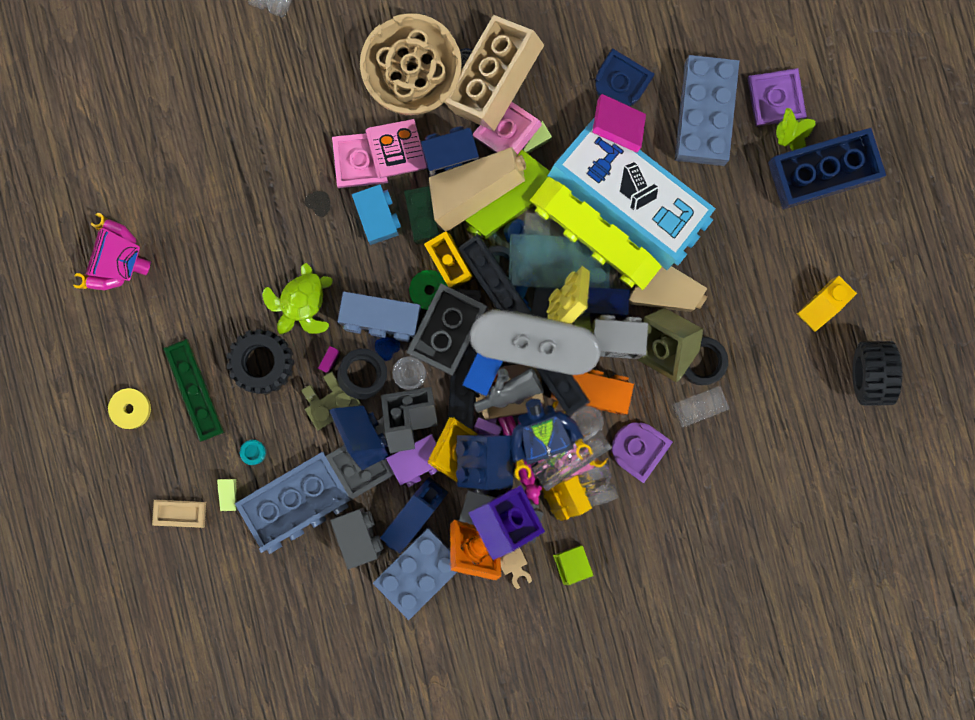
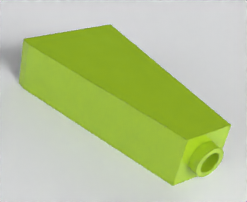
(510, 205)

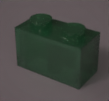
(421, 214)

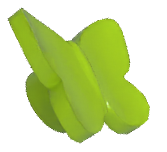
(793, 131)

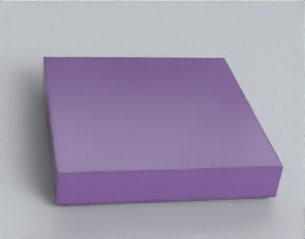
(773, 94)

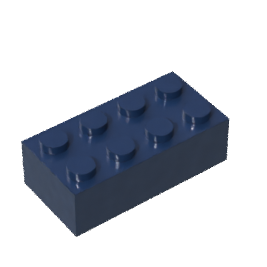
(827, 168)

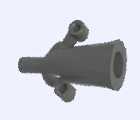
(513, 391)

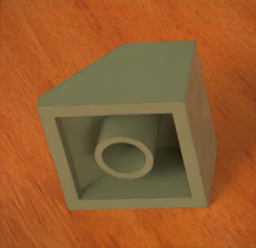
(671, 343)

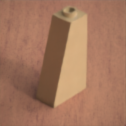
(474, 185)

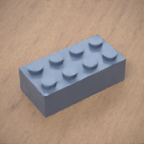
(707, 110)

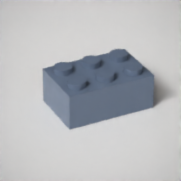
(379, 316)
(417, 574)

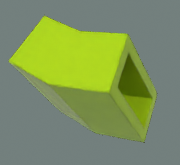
(573, 565)

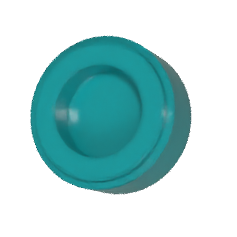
(253, 452)

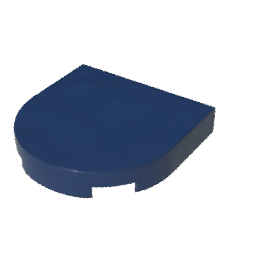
(622, 78)

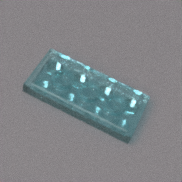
(549, 261)

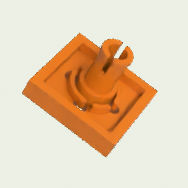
(475, 551)

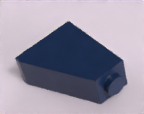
(414, 515)

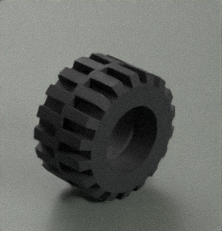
(239, 356)
(877, 373)

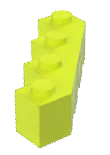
(603, 239)

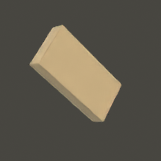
(179, 513)

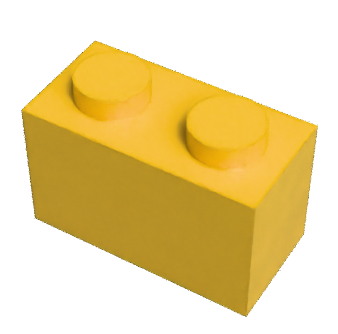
(449, 260)

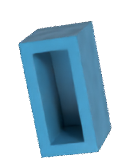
(375, 214)

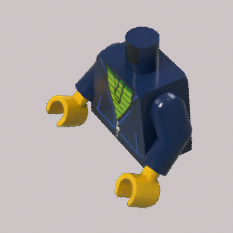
(543, 435)

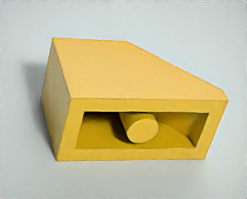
(826, 303)

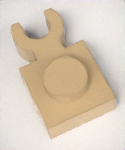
(513, 563)

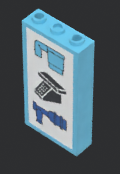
(634, 195)

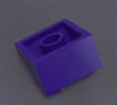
(506, 522)

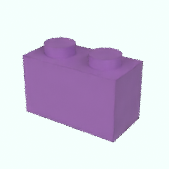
(412, 463)

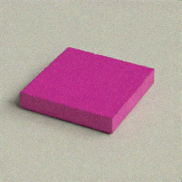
(619, 123)

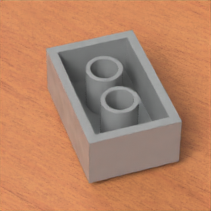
(620, 338)

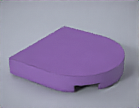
(639, 449)

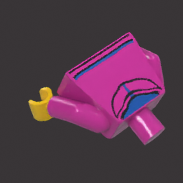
(112, 257)

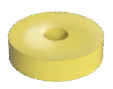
(118, 412)

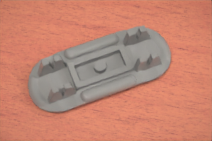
(535, 342)

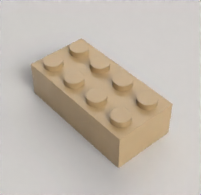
(494, 72)

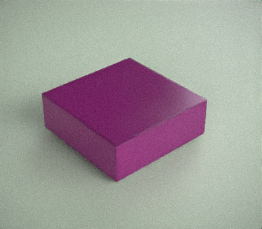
(329, 360)

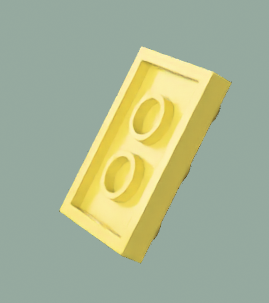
(571, 298)

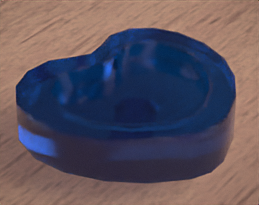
(387, 347)

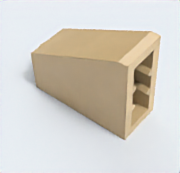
(671, 291)

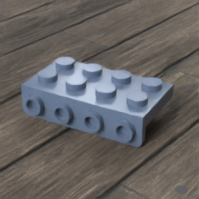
(293, 503)

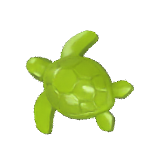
(299, 302)

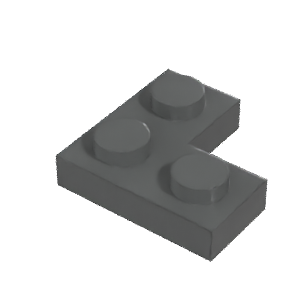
(352, 477)

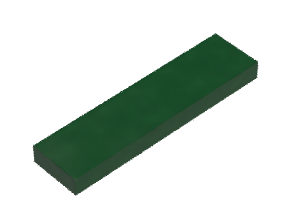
(194, 390)

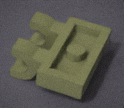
(319, 408)

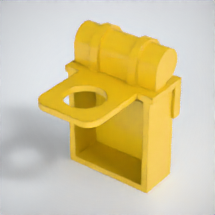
(567, 499)

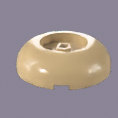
(421, 37)

